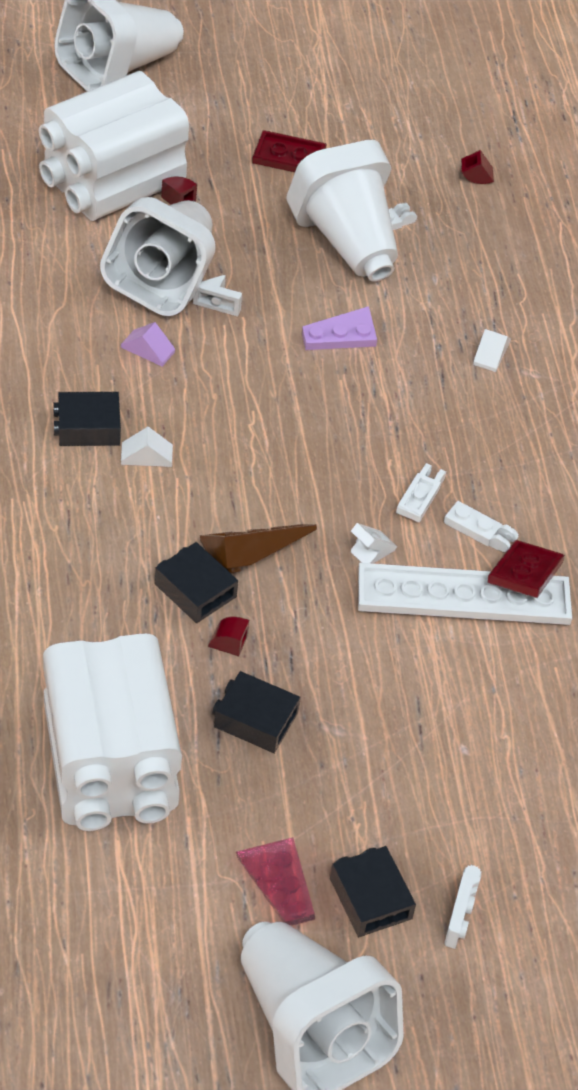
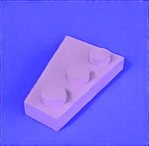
(342, 331)

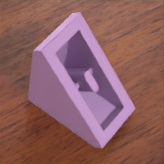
(150, 344)

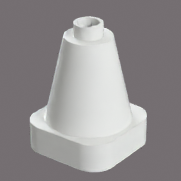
(110, 38)
(346, 199)
(159, 253)
(325, 1014)

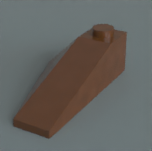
(244, 548)

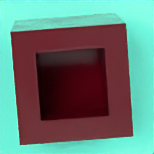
(477, 168)
(178, 189)
(230, 635)

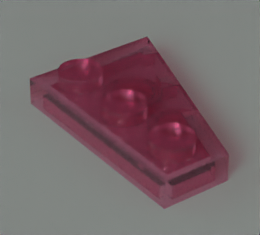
(280, 878)

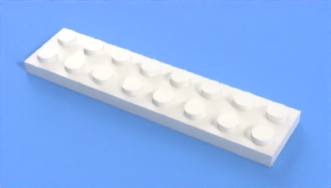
(457, 595)

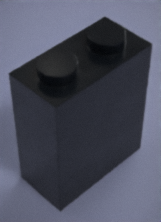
(87, 419)
(196, 582)
(256, 711)
(372, 891)

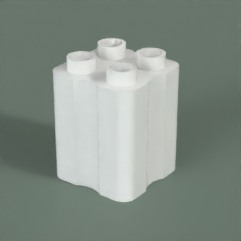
(113, 145)
(111, 730)

